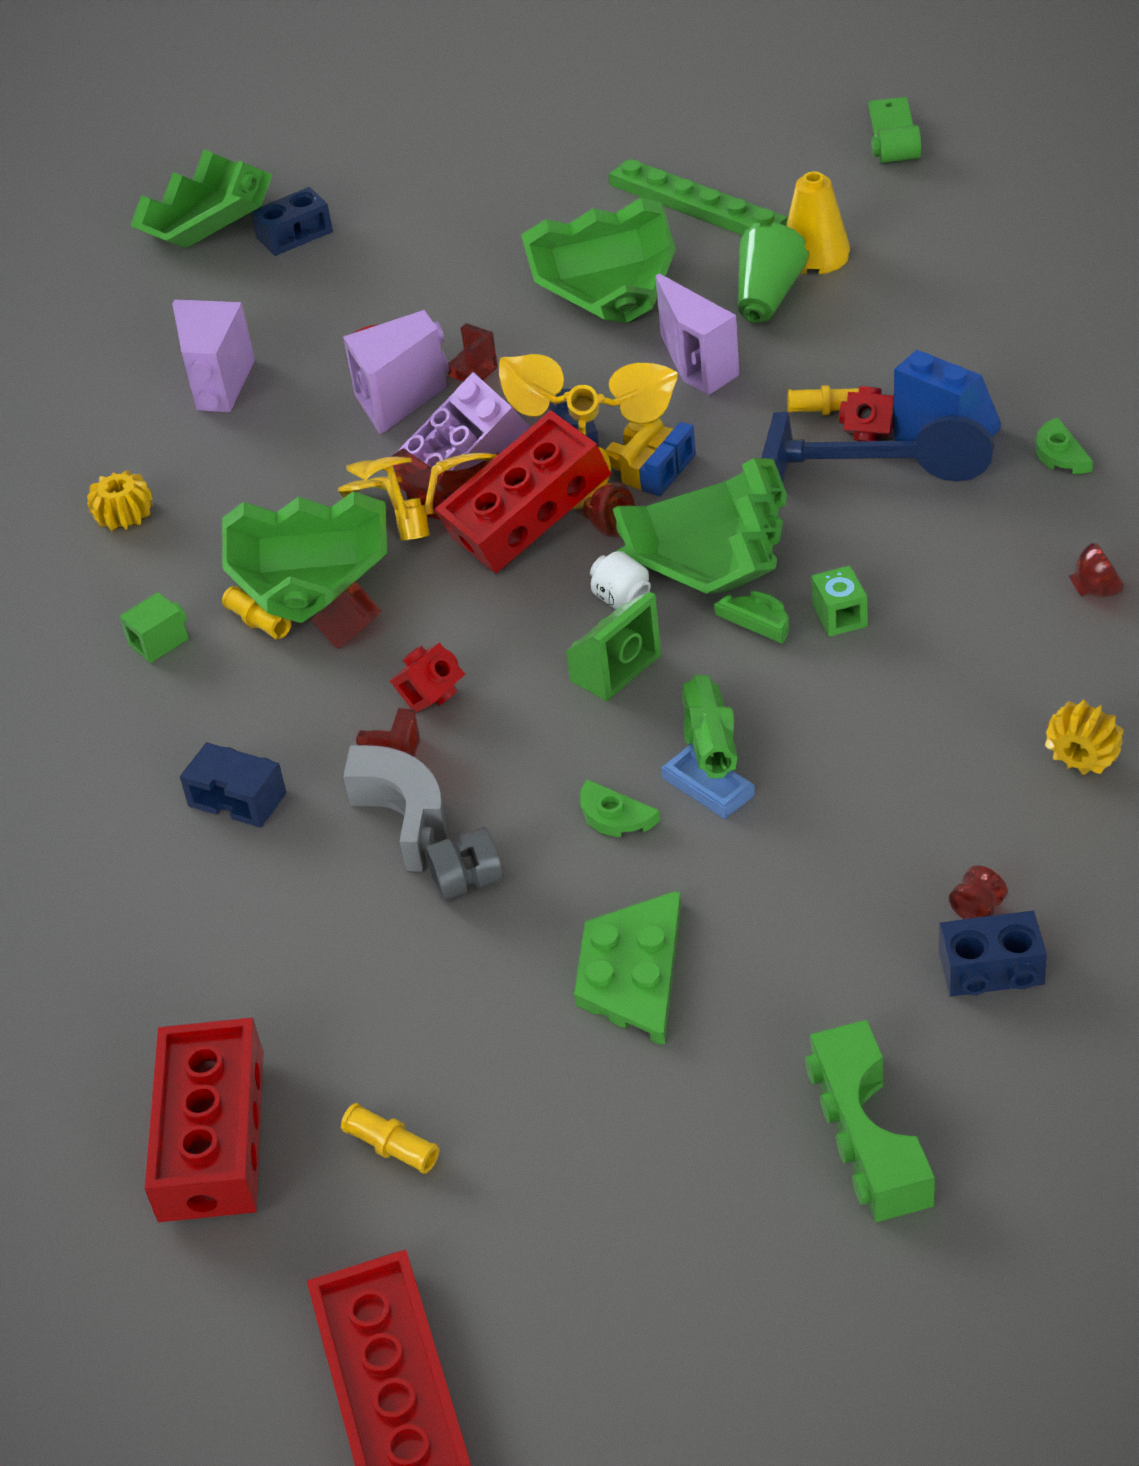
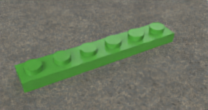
(691, 197)

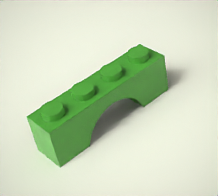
(888, 1166)

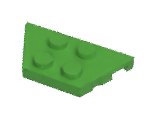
(630, 964)

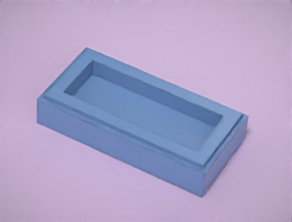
(717, 794)

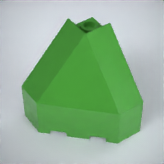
(201, 206)
(604, 258)
(710, 535)
(304, 552)

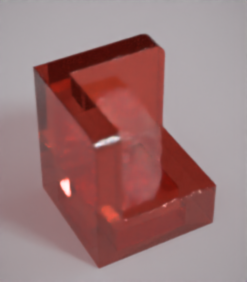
(477, 356)
(346, 615)
(402, 737)

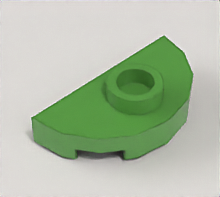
(1059, 448)
(757, 613)
(614, 812)

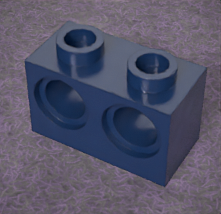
(292, 221)
(992, 953)

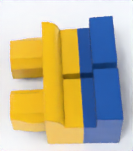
(652, 455)

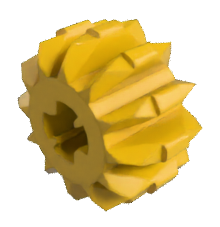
(119, 500)
(1084, 737)

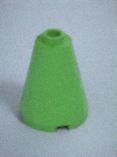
(768, 268)

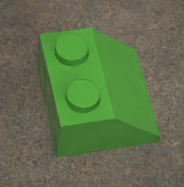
(616, 648)

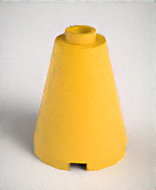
(818, 219)

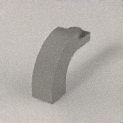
(404, 784)

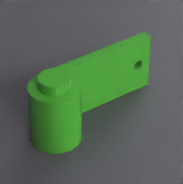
(893, 131)

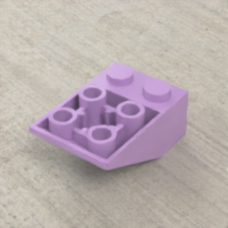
(697, 336)
(467, 423)

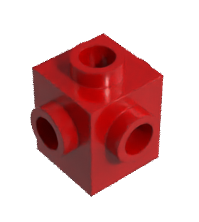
(880, 421)
(428, 677)

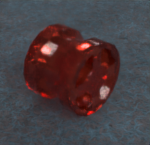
(978, 893)

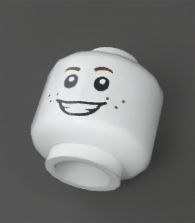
(618, 579)

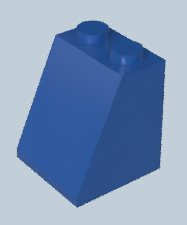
(936, 388)

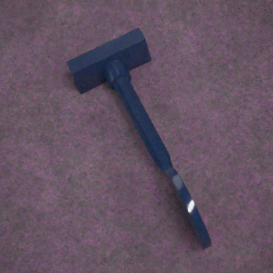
(945, 447)

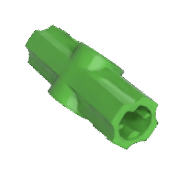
(709, 726)

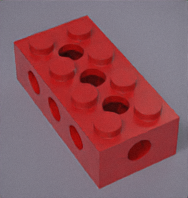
(523, 491)
(183, 1170)

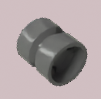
(449, 869)

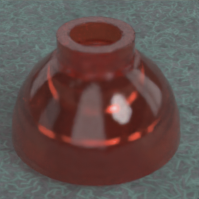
(600, 504)
(1096, 574)

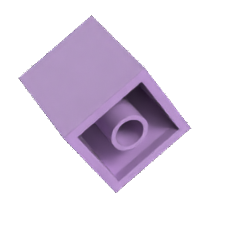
(214, 351)
(396, 367)

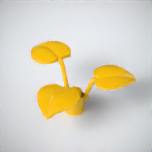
(638, 388)
(409, 514)

